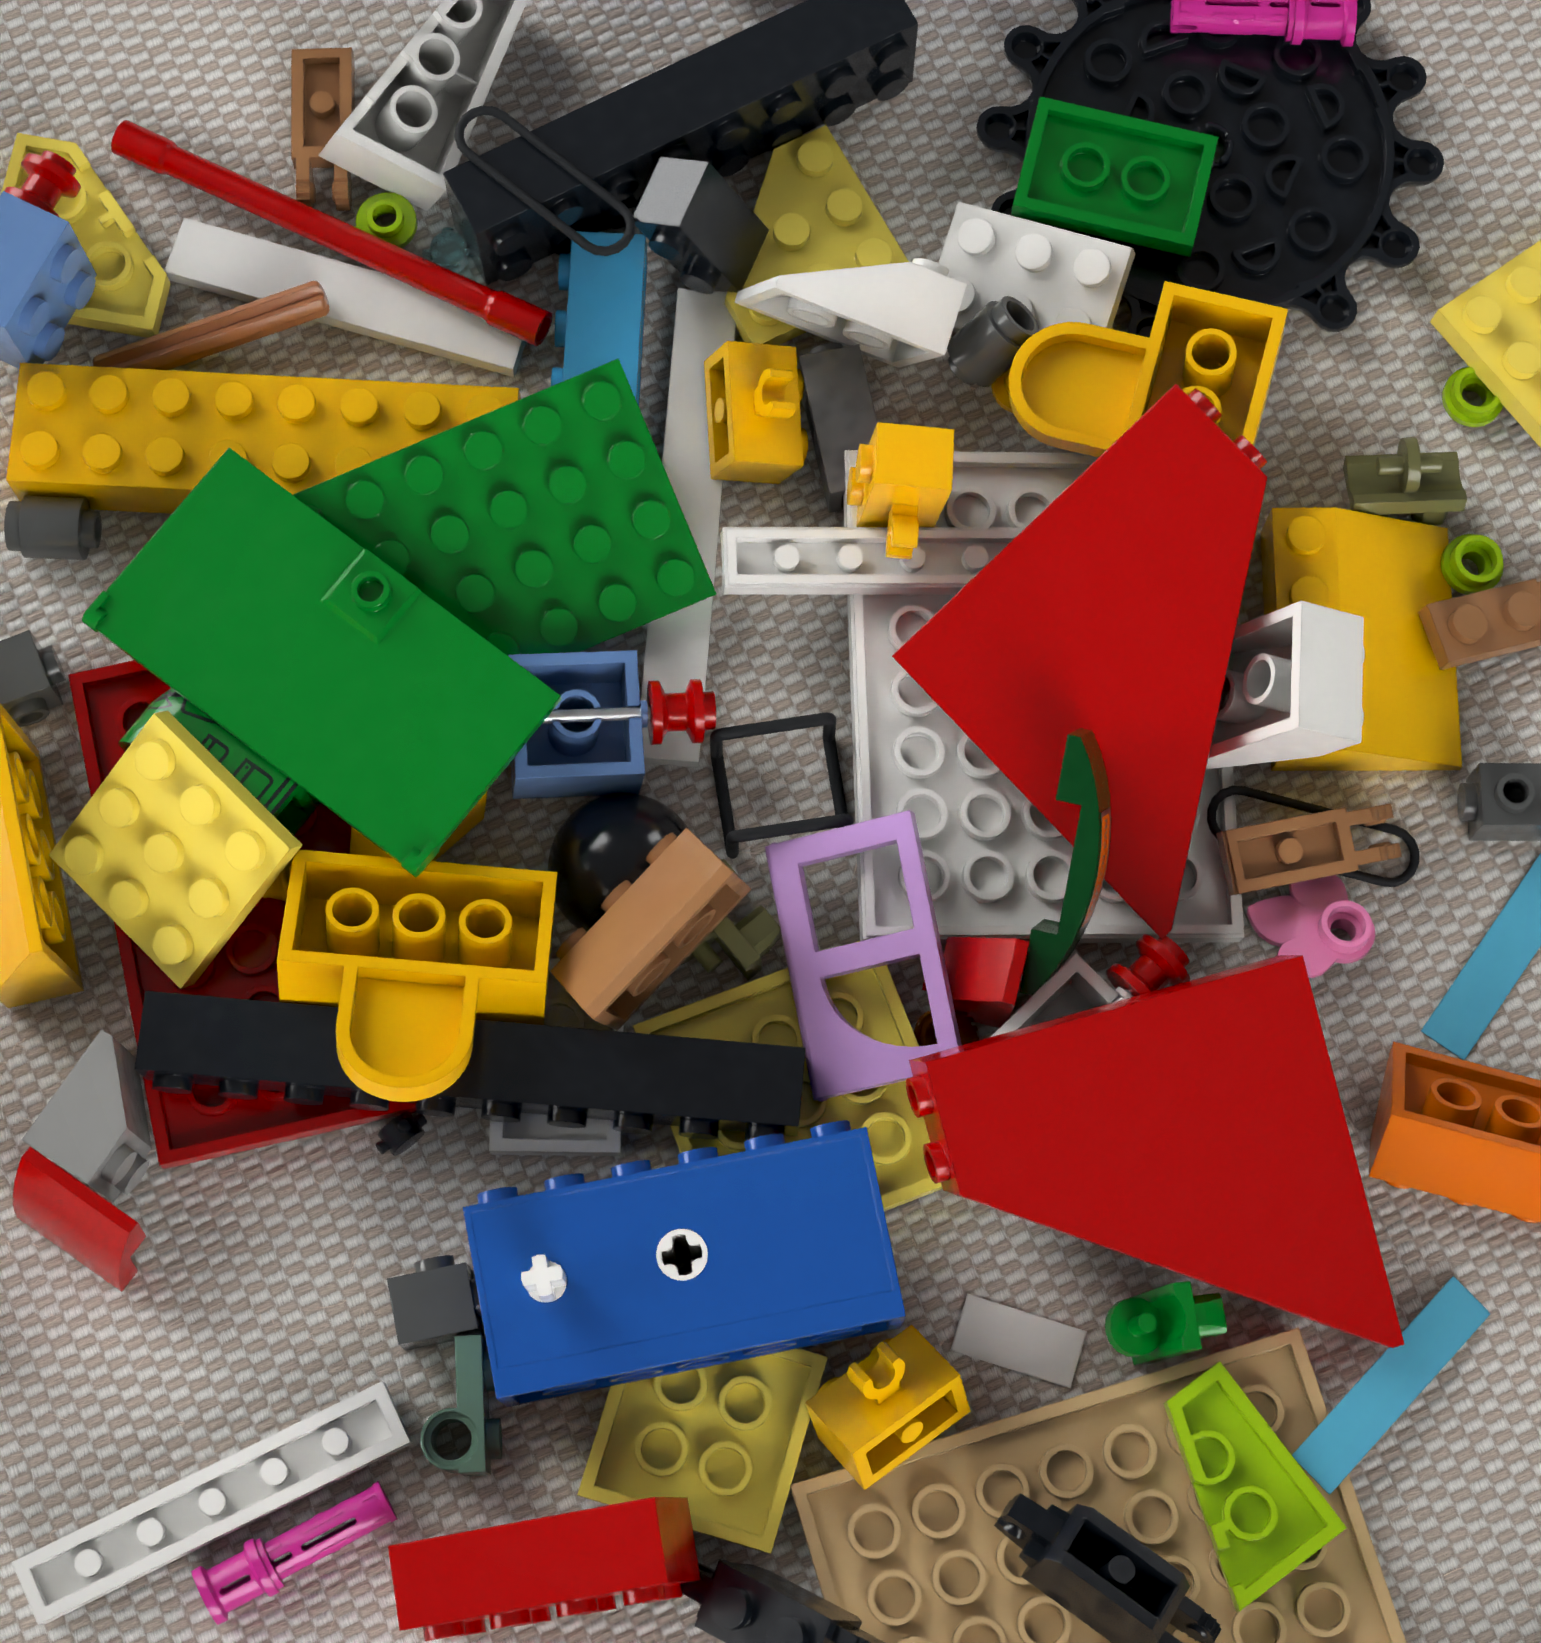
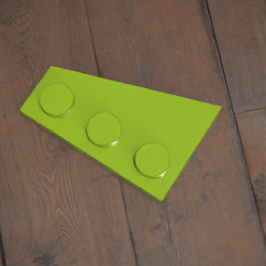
(1248, 1486)

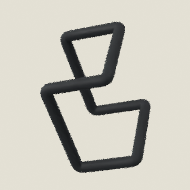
(733, 837)

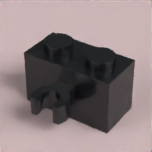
(699, 225)

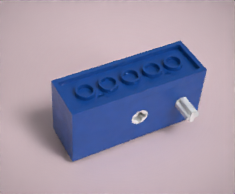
(586, 1283)

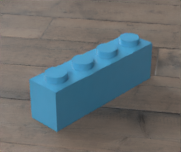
(602, 308)

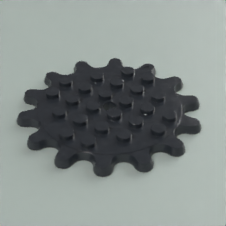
(1300, 137)

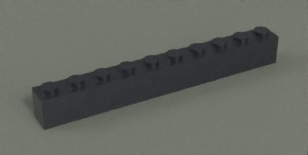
(510, 1070)

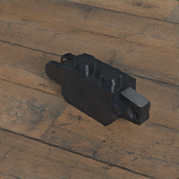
(1103, 1574)
(761, 1607)

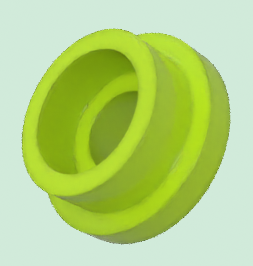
(403, 228)
(1459, 409)
(1483, 553)

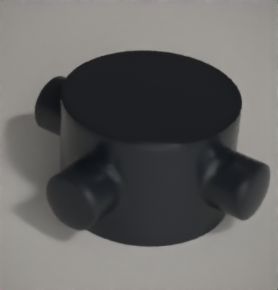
(401, 1133)

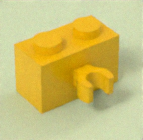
(754, 412)
(902, 482)
(888, 1406)

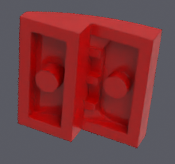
(76, 1219)

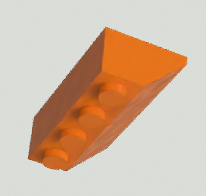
(1459, 1132)

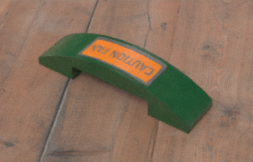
(1083, 783)

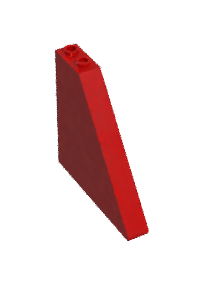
(1114, 624)
(1175, 1134)

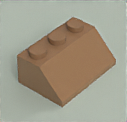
(648, 929)

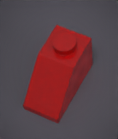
(984, 976)

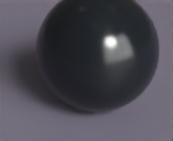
(604, 847)

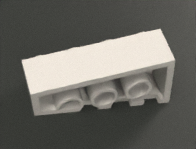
(408, 119)

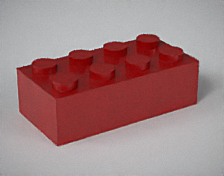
(544, 1562)

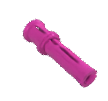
(1285, 18)
(369, 1508)

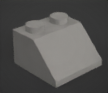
(97, 1121)

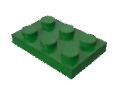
(1114, 176)

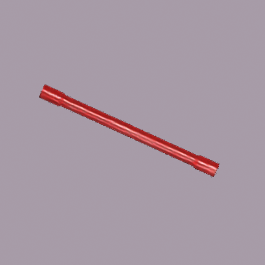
(495, 307)

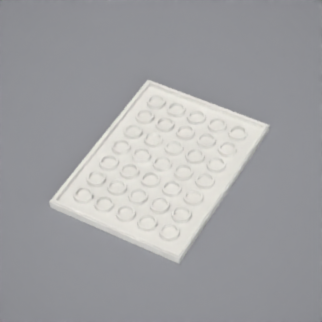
(984, 845)

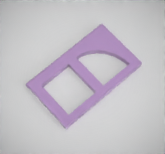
(836, 1053)

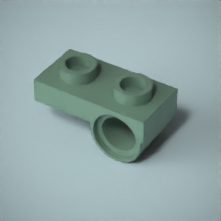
(472, 1400)

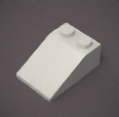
(890, 310)
(1291, 687)

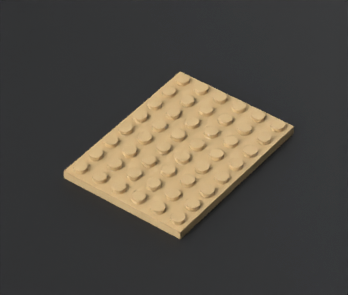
(931, 1567)

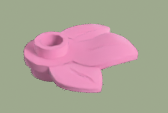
(1304, 923)

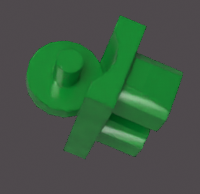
(1164, 1322)

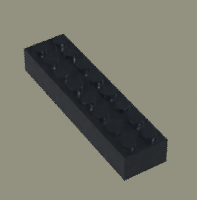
(709, 107)

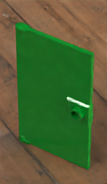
(322, 660)

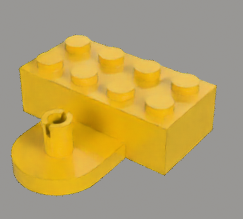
(1091, 383)
(414, 961)

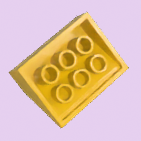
(1386, 575)
(35, 920)

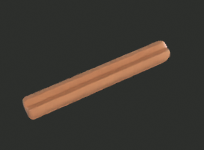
(221, 330)

